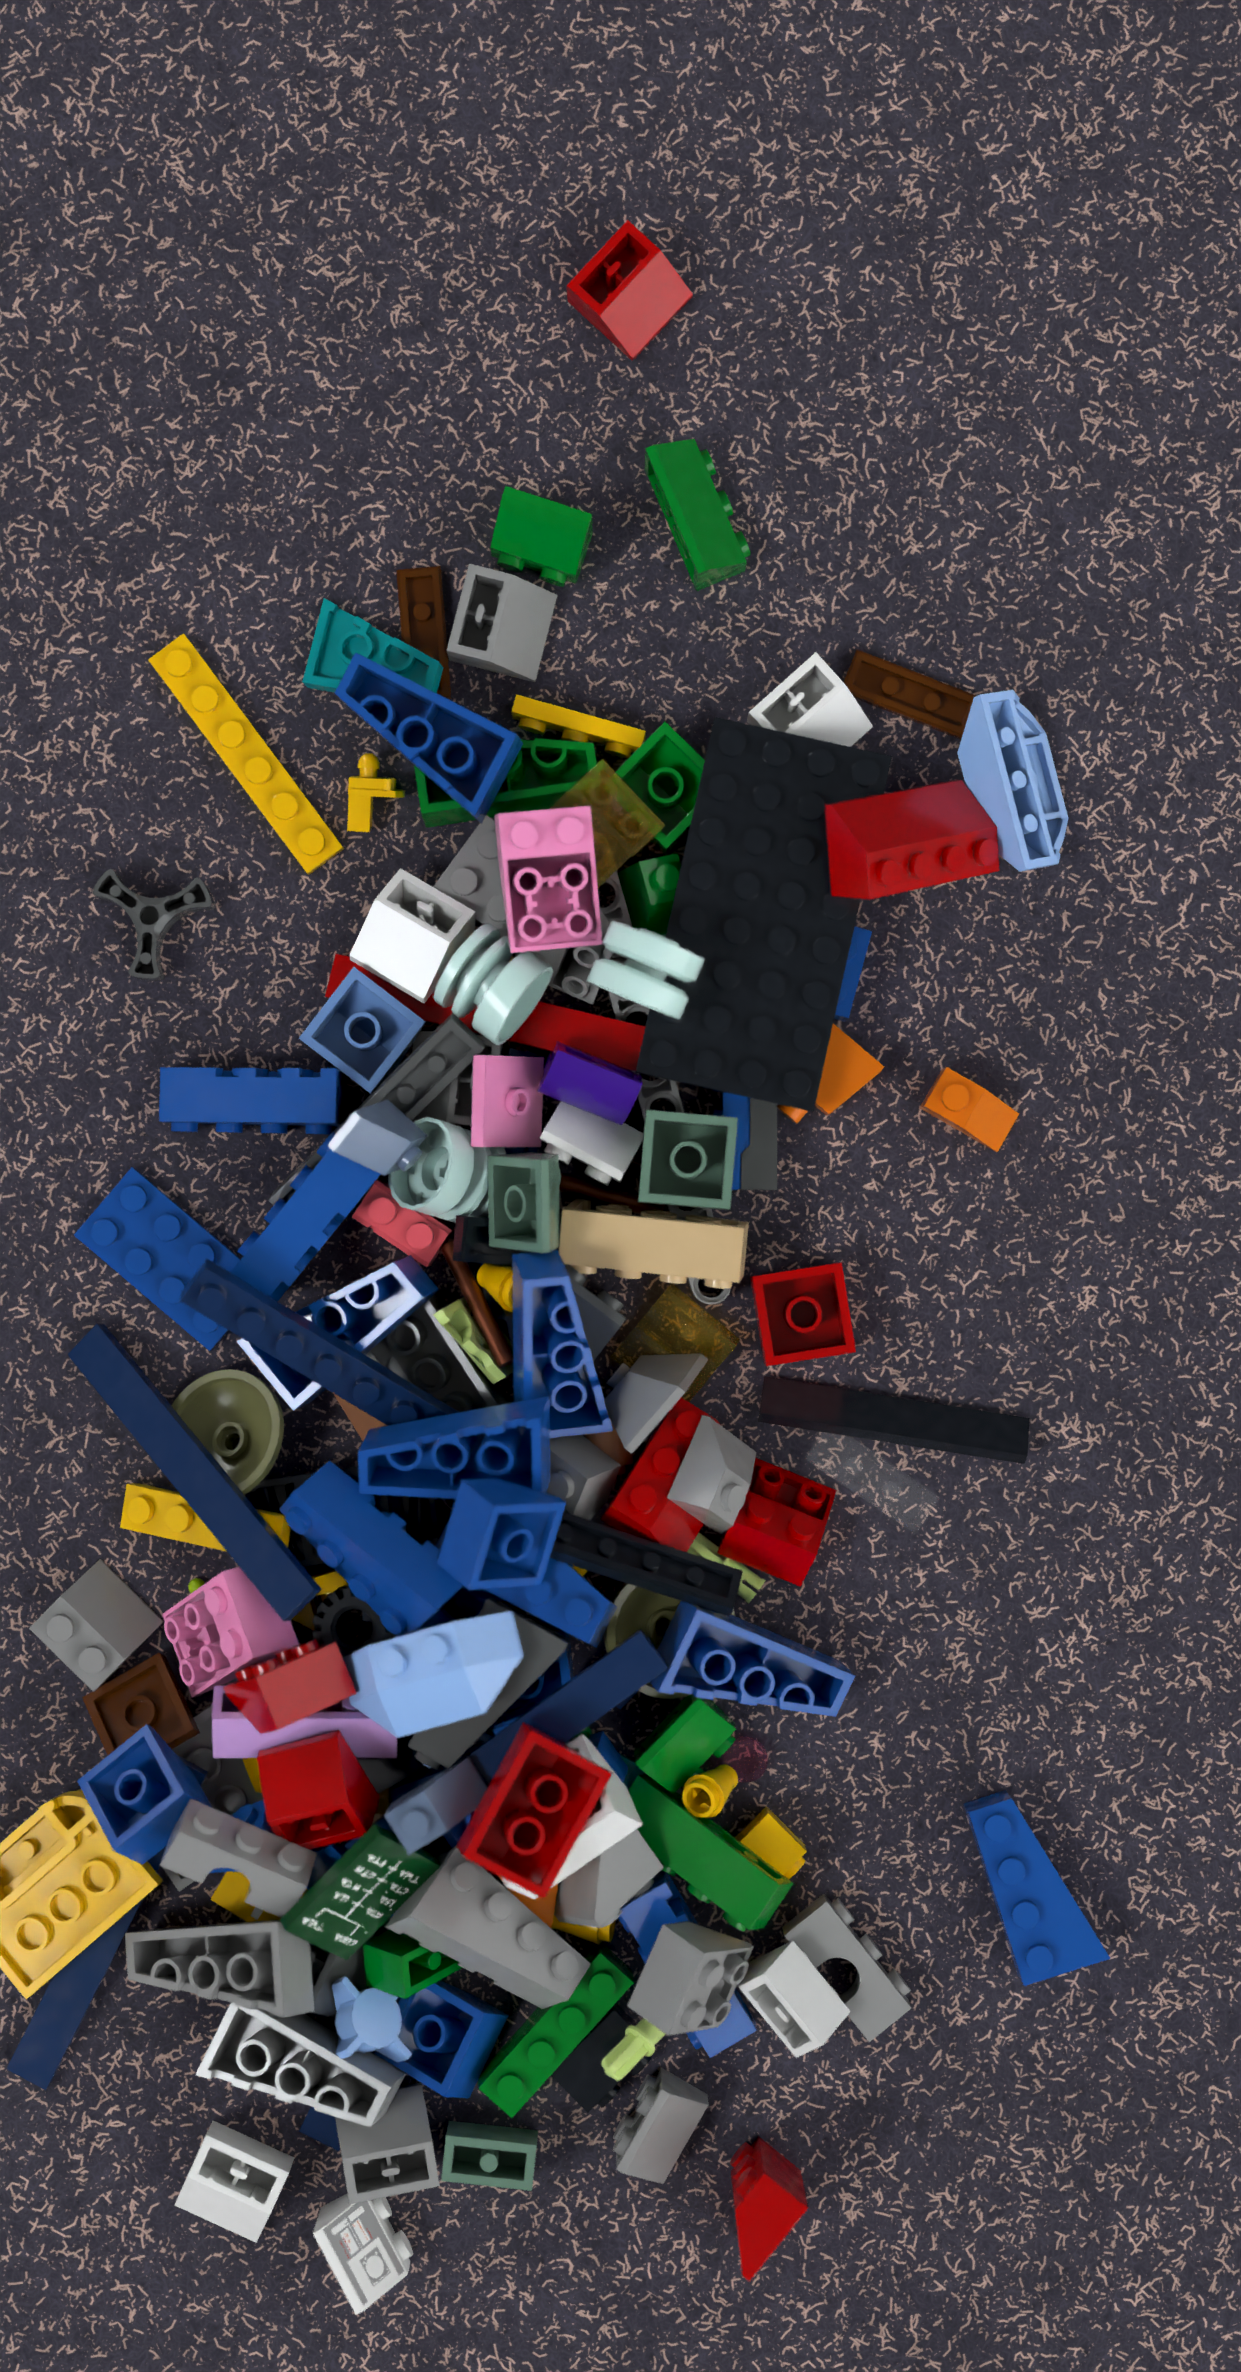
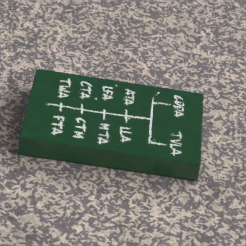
(359, 1893)

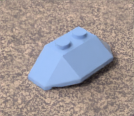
(1014, 779)
(435, 1673)

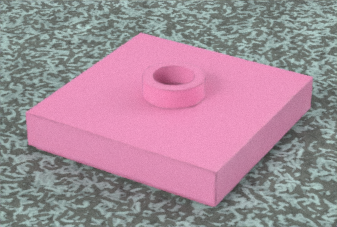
(506, 1101)

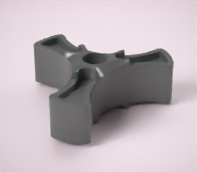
(152, 917)

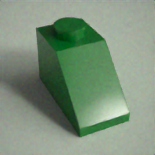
(650, 892)
(402, 1966)

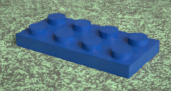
(156, 1249)

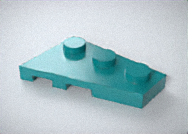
(342, 634)

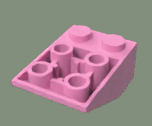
(549, 878)
(224, 1630)

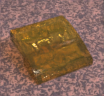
(678, 1327)

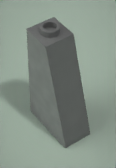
(540, 1649)

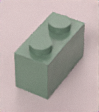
(489, 2155)

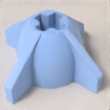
(367, 2022)

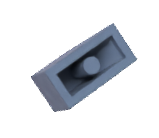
(379, 1138)
(436, 1805)

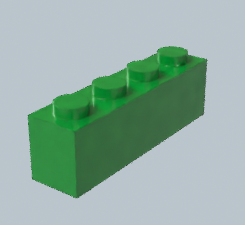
(708, 1857)
(554, 2033)

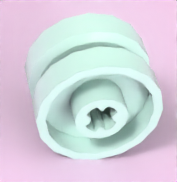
(646, 966)

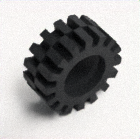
(327, 1617)

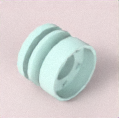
(485, 979)
(447, 1176)

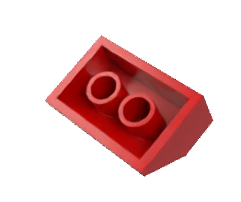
(642, 1499)
(533, 1811)
(766, 2202)

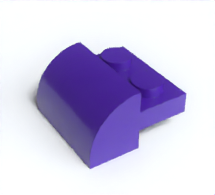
(590, 1083)

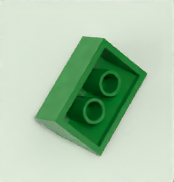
(696, 511)

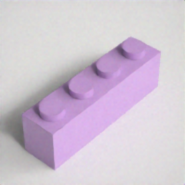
(237, 1738)

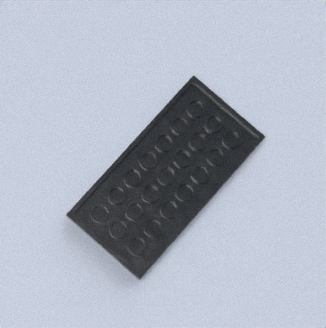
(761, 917)

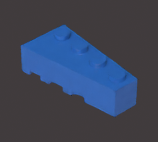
(442, 739)
(251, 1098)
(303, 1223)
(355, 1314)
(370, 1550)
(1033, 1903)

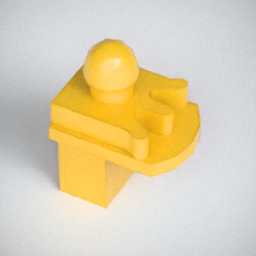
(363, 789)

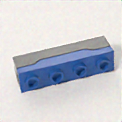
(755, 1142)

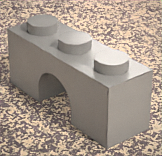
(214, 1840)
(875, 1996)

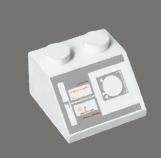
(362, 2248)

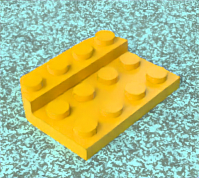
(61, 1890)

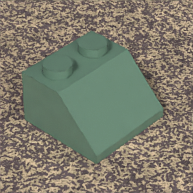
(524, 1201)

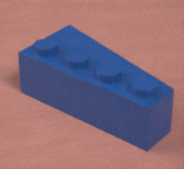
(552, 1347)
(440, 1451)
(561, 1600)
(747, 1664)
(644, 1918)

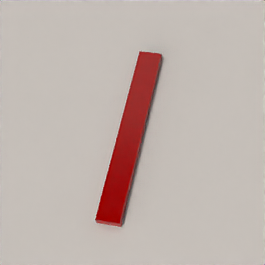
(593, 1034)

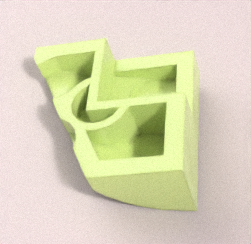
(464, 1329)

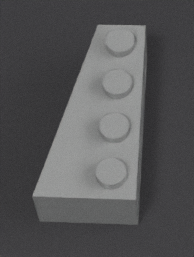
(299, 2064)

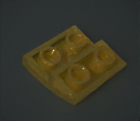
(619, 817)

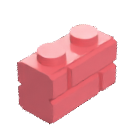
(404, 1228)

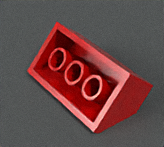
(908, 840)

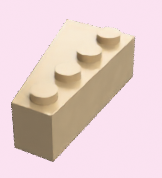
(653, 1244)

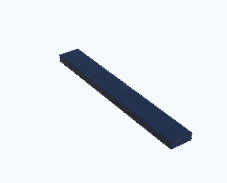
(194, 1473)
(573, 1704)
(72, 1994)

